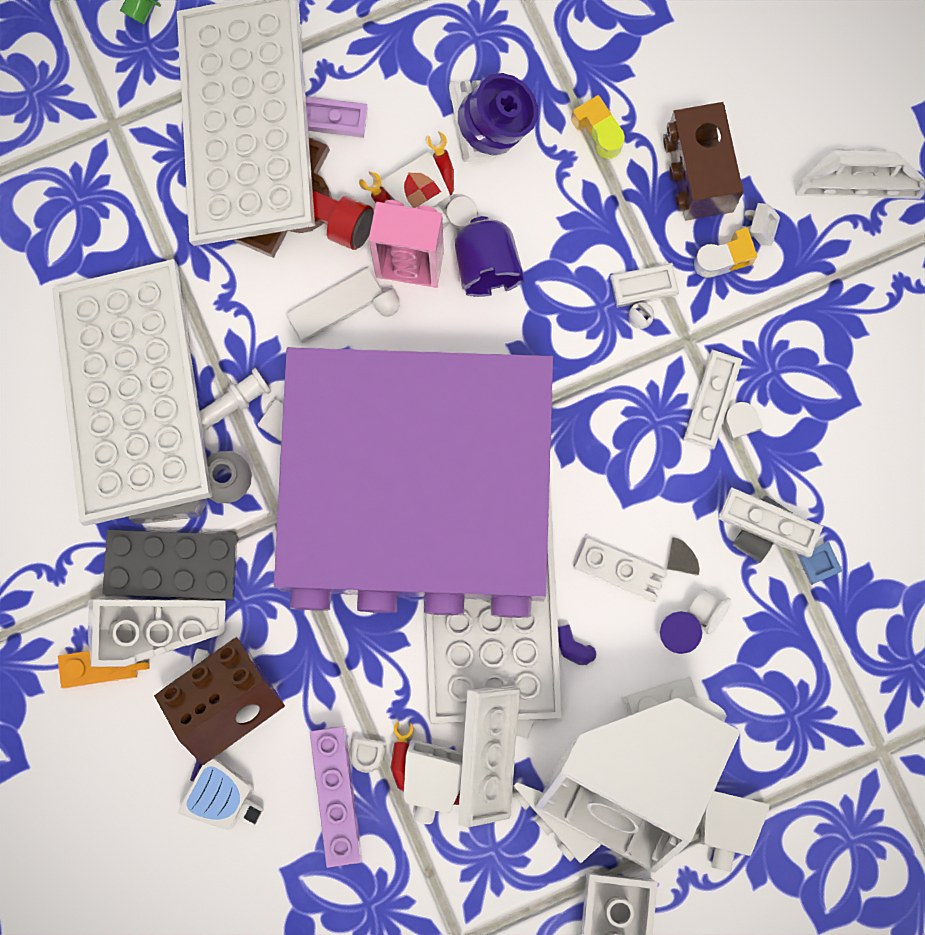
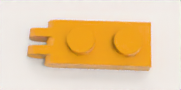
(77, 671)

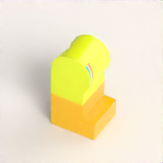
(601, 126)

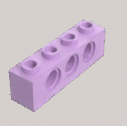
(336, 797)

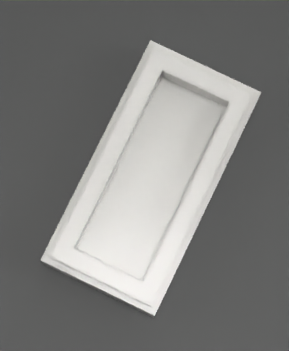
(644, 285)

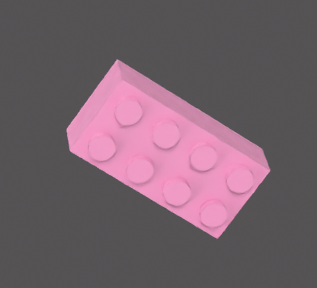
(407, 243)

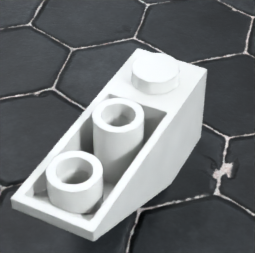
(572, 843)

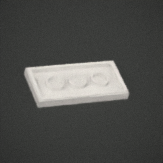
(488, 755)

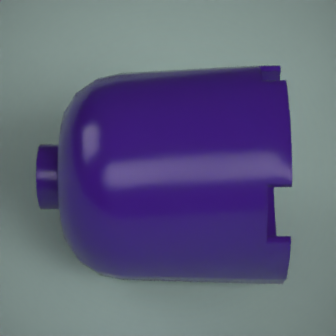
(487, 257)

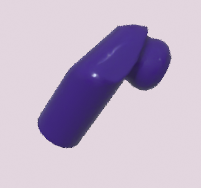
(574, 650)

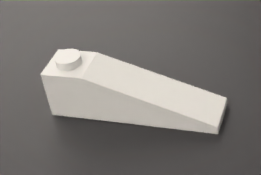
(144, 628)

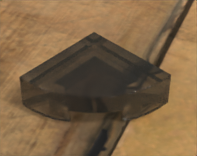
(682, 558)

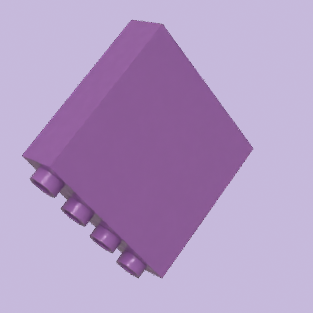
(414, 479)

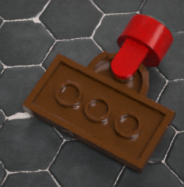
(346, 219)

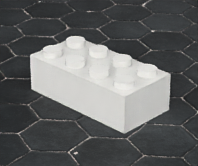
(618, 905)

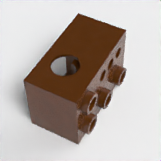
(701, 164)
(207, 698)

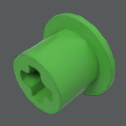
(138, 9)

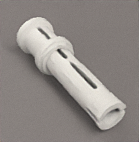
(238, 396)

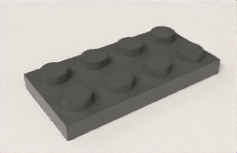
(170, 565)

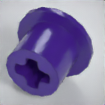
(681, 632)

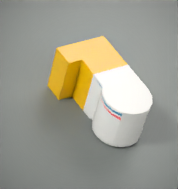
(721, 259)

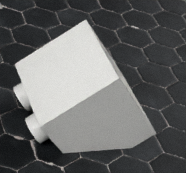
(643, 779)

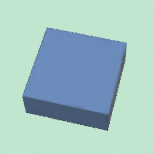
(821, 564)

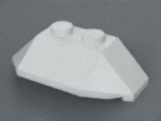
(863, 175)

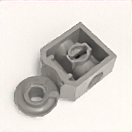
(221, 492)

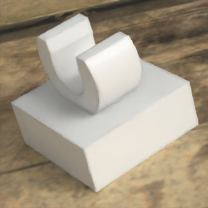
(764, 223)

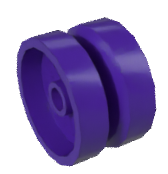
(497, 114)

